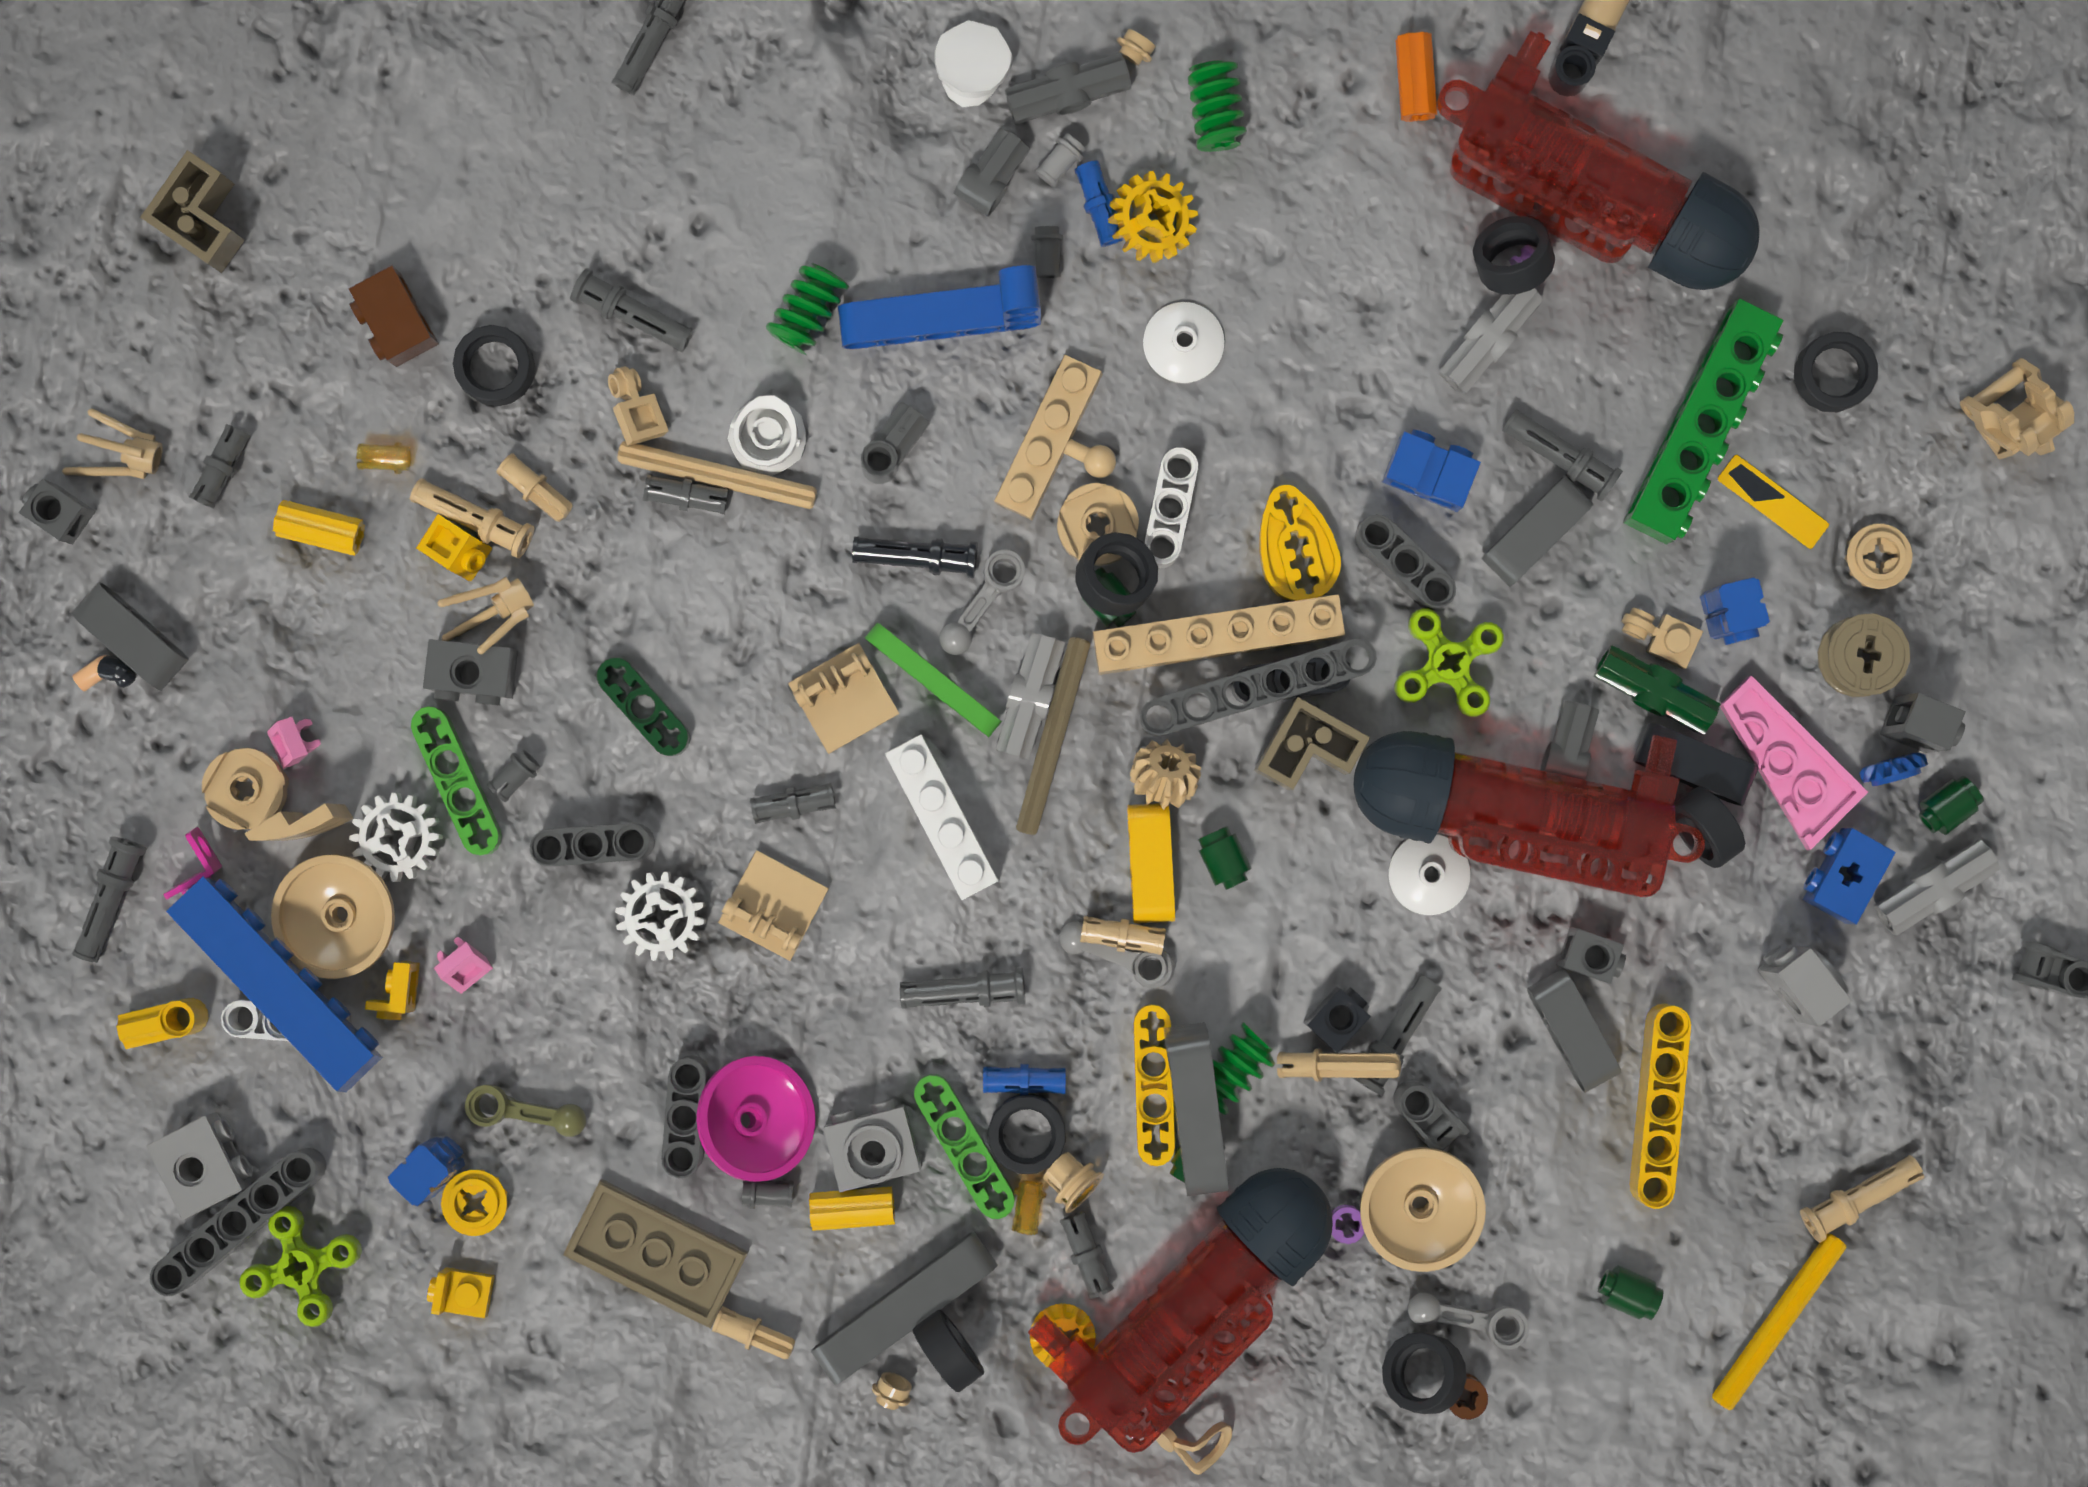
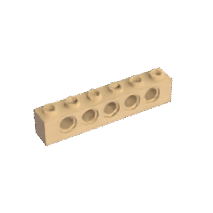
(1218, 634)

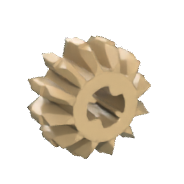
(1165, 774)

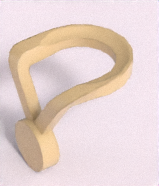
(1170, 1442)

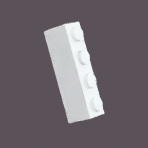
(941, 817)

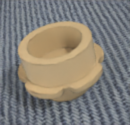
(1135, 47)
(892, 1391)

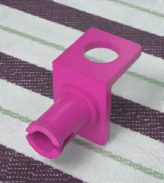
(205, 855)

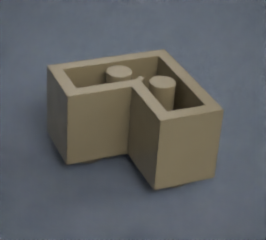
(186, 208)
(1308, 734)

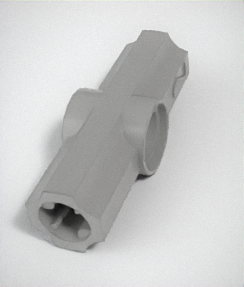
(1488, 339)
(1030, 696)
(1937, 887)

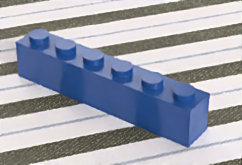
(275, 983)

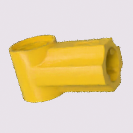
(160, 1022)

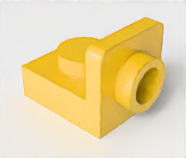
(454, 548)
(402, 986)
(460, 1292)

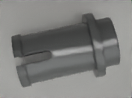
(1047, 251)
(515, 774)
(768, 1193)

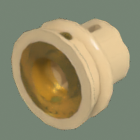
(1072, 1181)

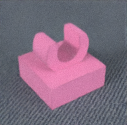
(288, 743)
(462, 966)

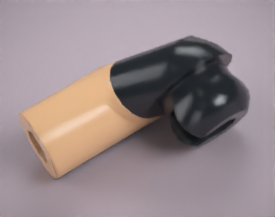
(106, 668)

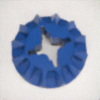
(1893, 769)

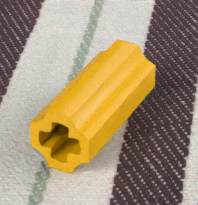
(318, 527)
(852, 1208)

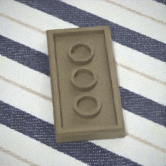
(655, 1253)

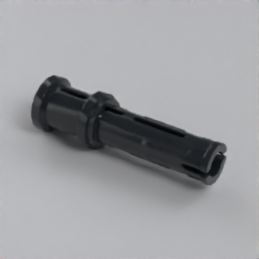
(936, 556)

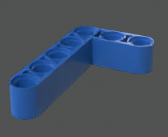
(944, 314)

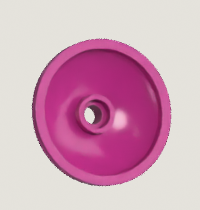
(778, 1113)

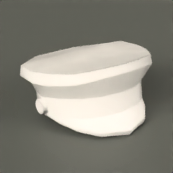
(972, 62)
(767, 435)

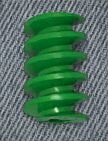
(1214, 105)
(806, 307)
(1238, 1064)

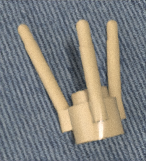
(140, 454)
(510, 601)

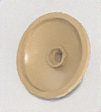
(308, 919)
(1429, 1235)

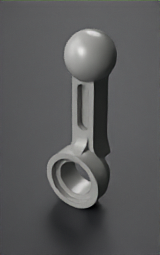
(956, 636)
(1132, 961)
(1426, 1310)

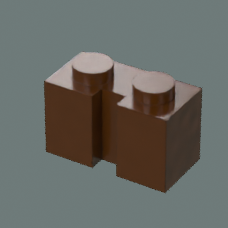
(392, 317)

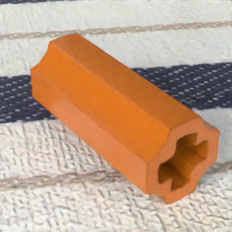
(1416, 76)

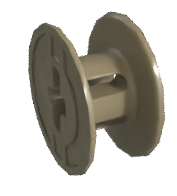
(1877, 637)

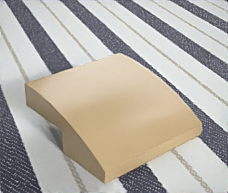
(296, 826)

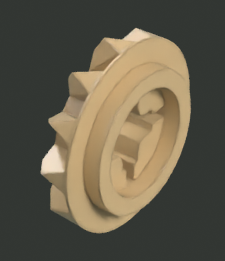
(1889, 541)

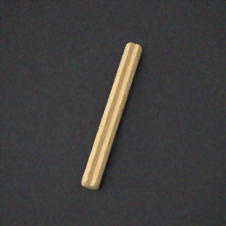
(717, 475)

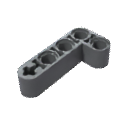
(1196, 1108)

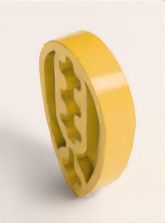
(1320, 546)

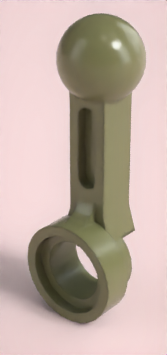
(567, 1120)

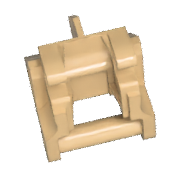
(2030, 424)

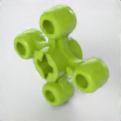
(1458, 680)
(305, 1281)

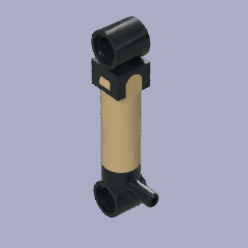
(1586, 44)

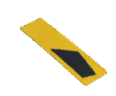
(1773, 501)

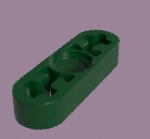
(632, 676)

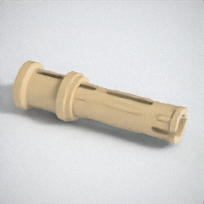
(489, 524)
(1846, 1206)

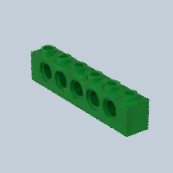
(1741, 324)

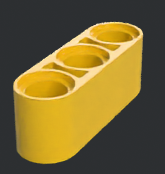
(1151, 863)

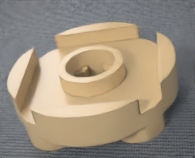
(1089, 500)
(222, 796)

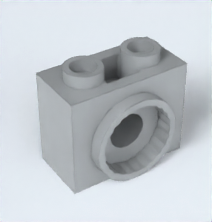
(1805, 983)
(885, 1124)
(223, 1172)

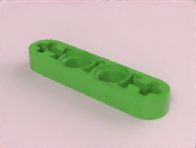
(933, 679)
(462, 778)
(960, 1148)

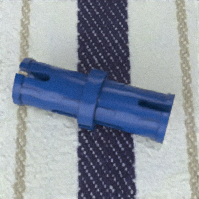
(1097, 201)
(1024, 1080)

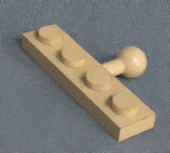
(1052, 438)

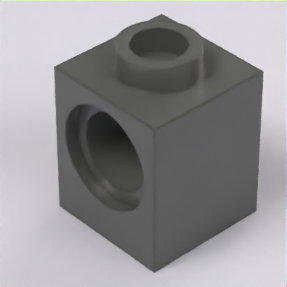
(71, 519)
(1574, 950)

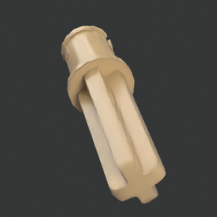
(1339, 1065)

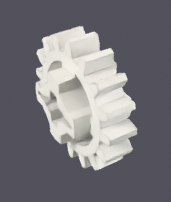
(404, 852)
(654, 897)

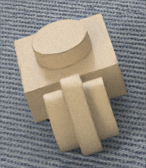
(637, 416)
(1671, 640)

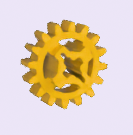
(1161, 233)

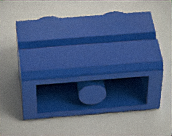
(1735, 611)
(427, 1170)

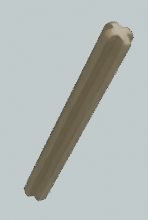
(1053, 736)

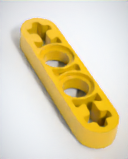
(1147, 1085)

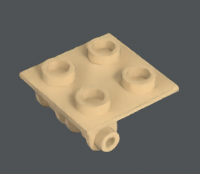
(843, 698)
(773, 905)

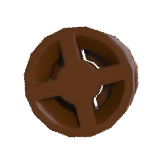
(1471, 1408)

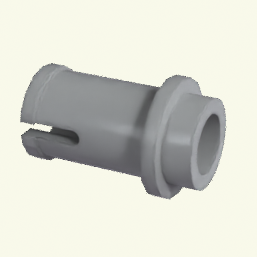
(1060, 160)

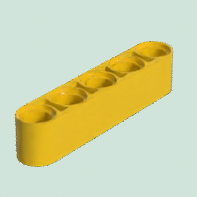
(1669, 1124)

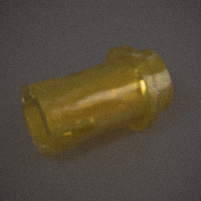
(384, 457)
(1028, 1207)

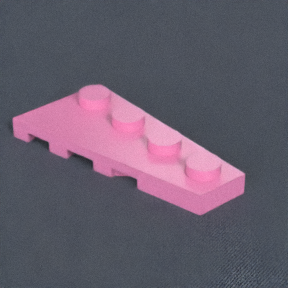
(1795, 766)

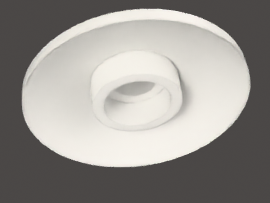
(1178, 362)
(1408, 879)

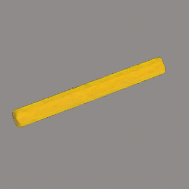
(1779, 1321)

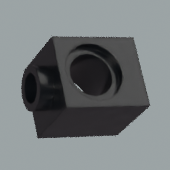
(1319, 1019)

